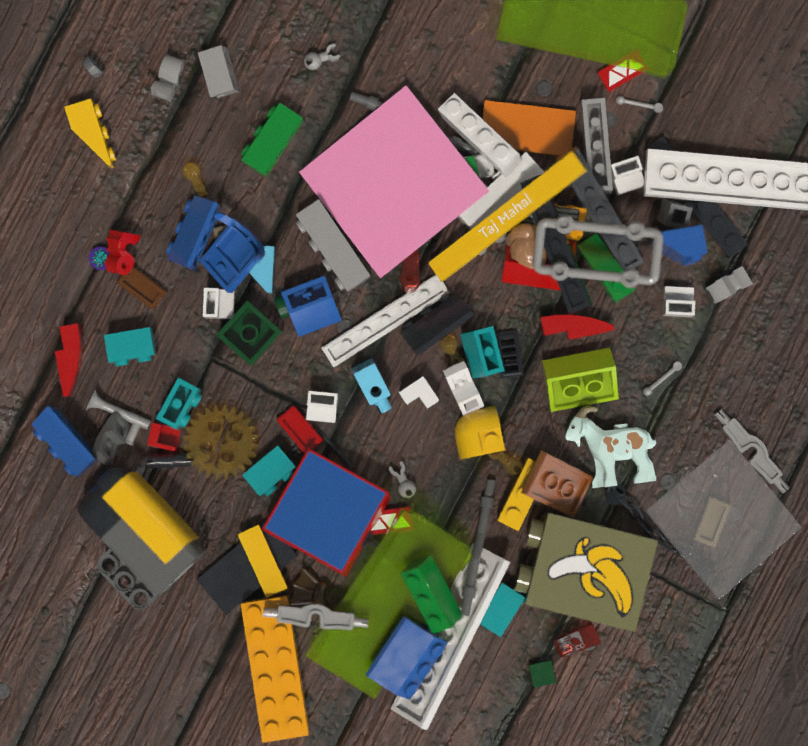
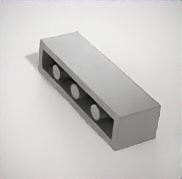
(596, 141)
(333, 246)

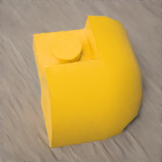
(479, 433)

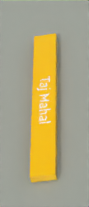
(507, 216)

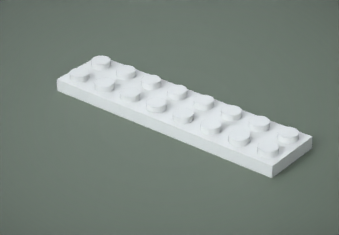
(726, 179)
(426, 700)

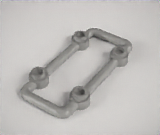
(565, 224)

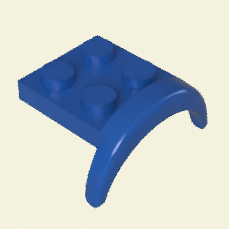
(232, 253)

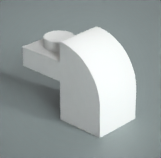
(463, 388)

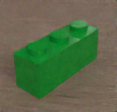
(271, 139)
(431, 594)

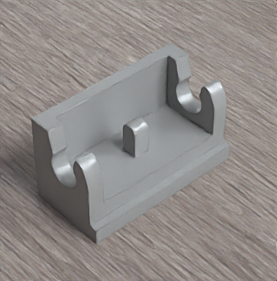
(218, 71)

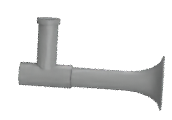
(136, 420)

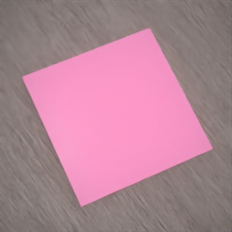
(393, 181)

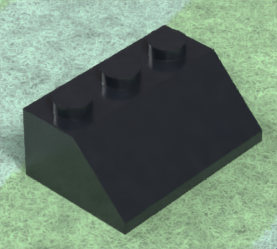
(436, 323)

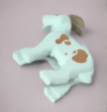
(611, 446)

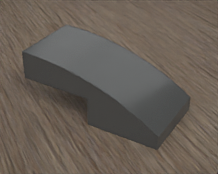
(112, 434)

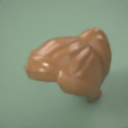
(521, 243)

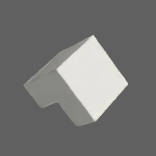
(627, 175)
(678, 301)
(218, 304)
(419, 389)
(322, 406)

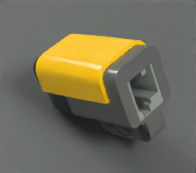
(142, 532)

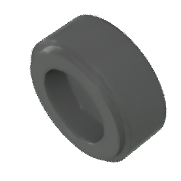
(92, 67)

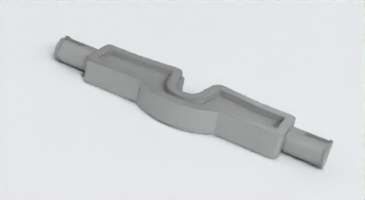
(760, 460)
(328, 618)

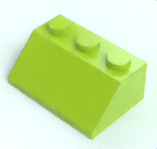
(580, 379)

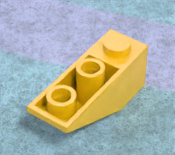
(86, 124)

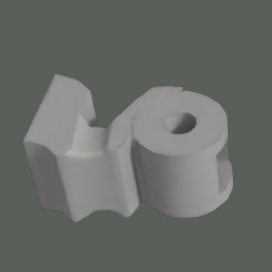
(168, 77)
(729, 284)

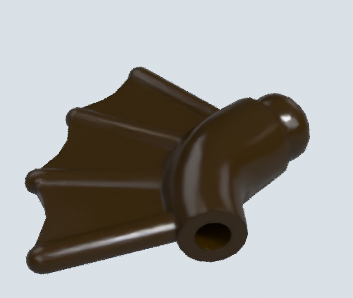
(308, 590)

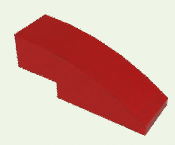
(574, 326)
(70, 358)

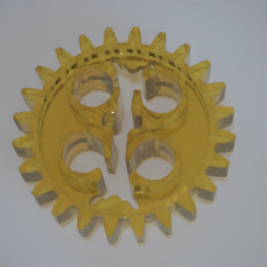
(239, 449)

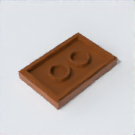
(557, 484)

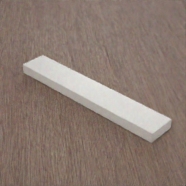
(385, 321)

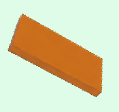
(531, 127)

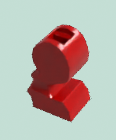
(119, 259)

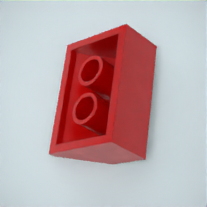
(518, 274)

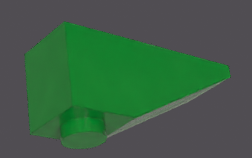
(601, 259)

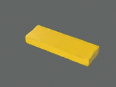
(262, 561)

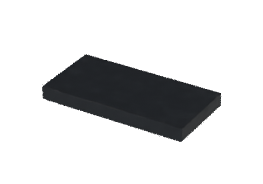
(233, 576)

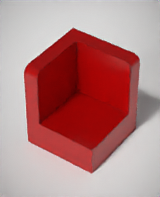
(164, 437)

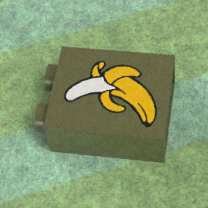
(586, 570)

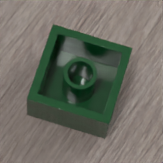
(249, 334)

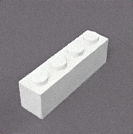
(480, 135)
(500, 191)

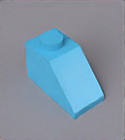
(264, 270)

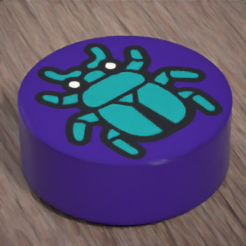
(97, 258)

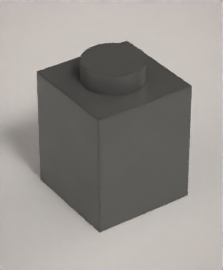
(674, 213)

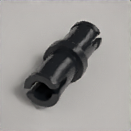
(168, 460)

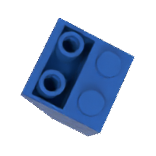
(311, 306)

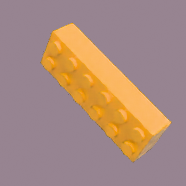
(275, 671)

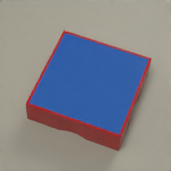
(327, 512)

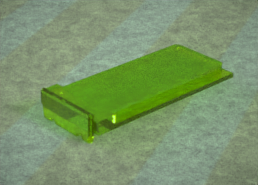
(611, 32)
(385, 598)

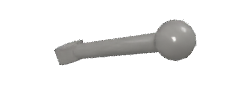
(657, 107)
(675, 367)

